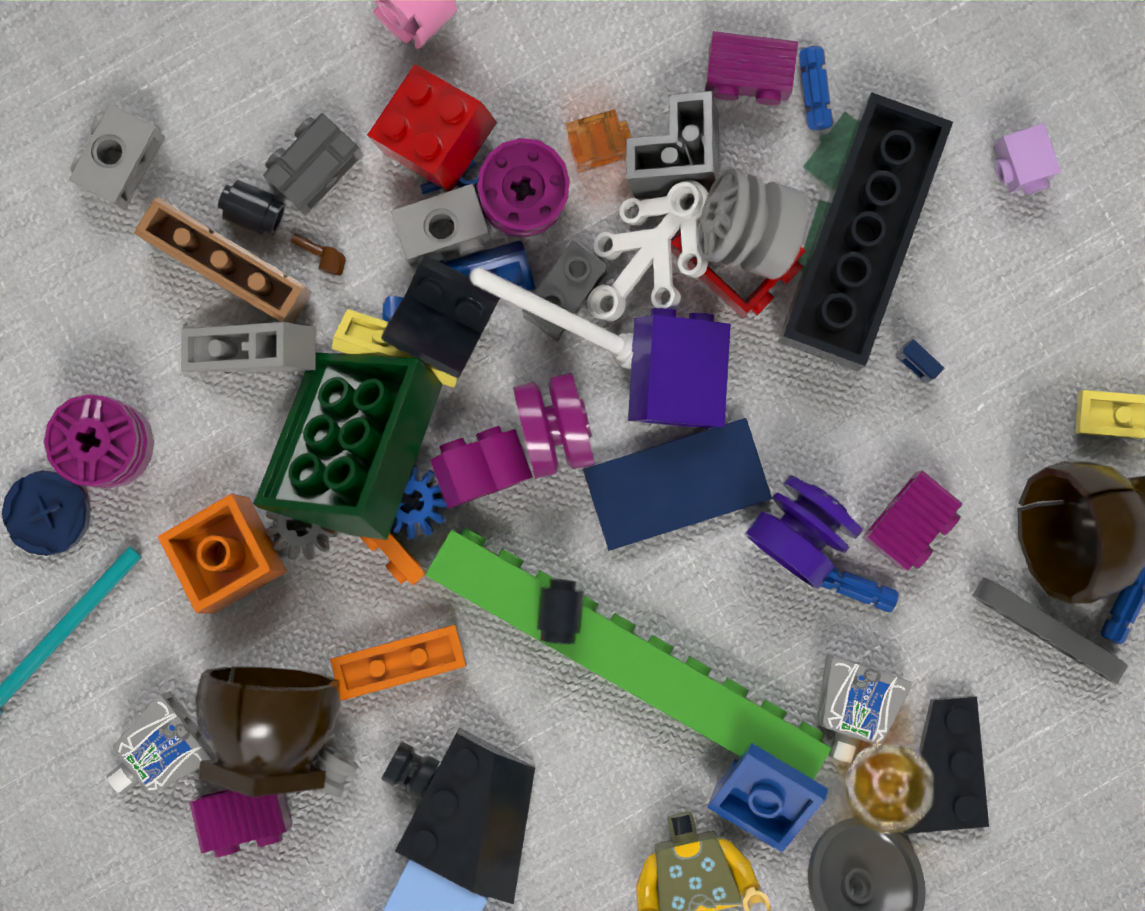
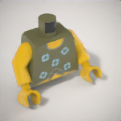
(696, 873)

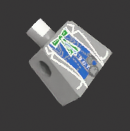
(858, 705)
(159, 747)

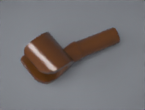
(331, 259)

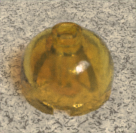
(888, 788)

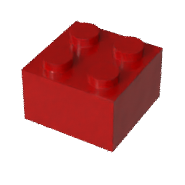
(432, 128)

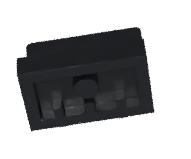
(440, 317)

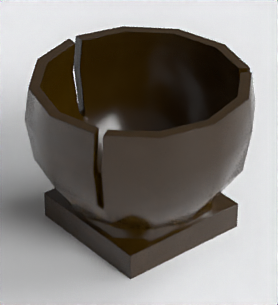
(1088, 540)
(265, 727)

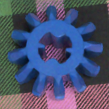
(430, 502)

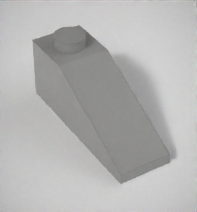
(249, 348)

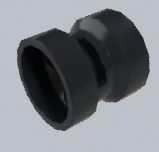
(401, 766)

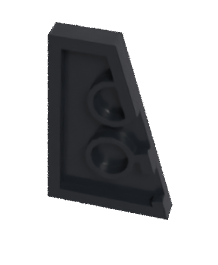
(955, 757)

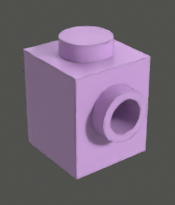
(1026, 160)

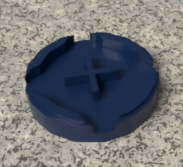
(46, 513)

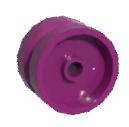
(554, 425)

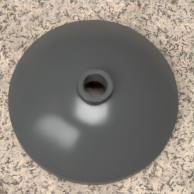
(877, 865)

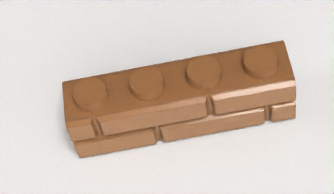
(222, 262)

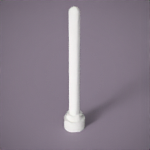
(618, 345)

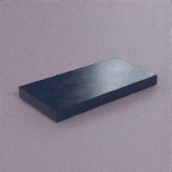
(677, 484)

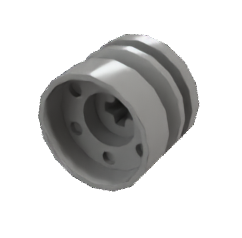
(752, 224)

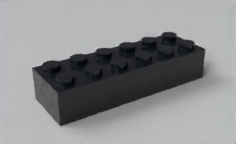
(865, 232)

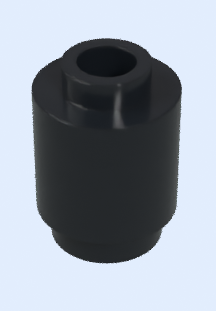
(251, 208)
(560, 611)

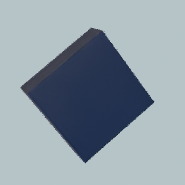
(919, 361)

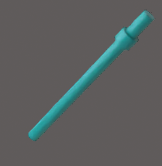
(67, 624)

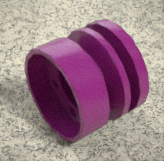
(508, 167)
(124, 445)

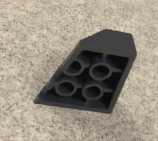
(473, 818)

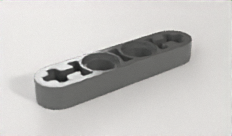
(1050, 630)

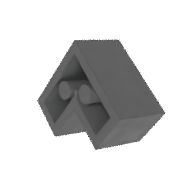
(685, 154)

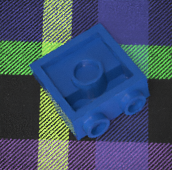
(767, 797)

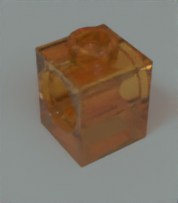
(597, 140)

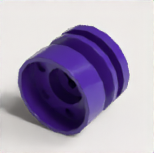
(804, 531)

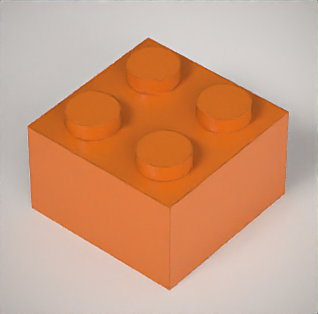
(222, 554)

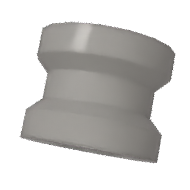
(337, 769)

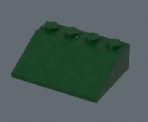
(350, 443)

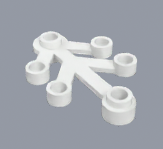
(654, 248)

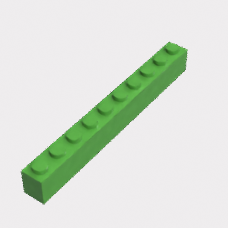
(627, 659)

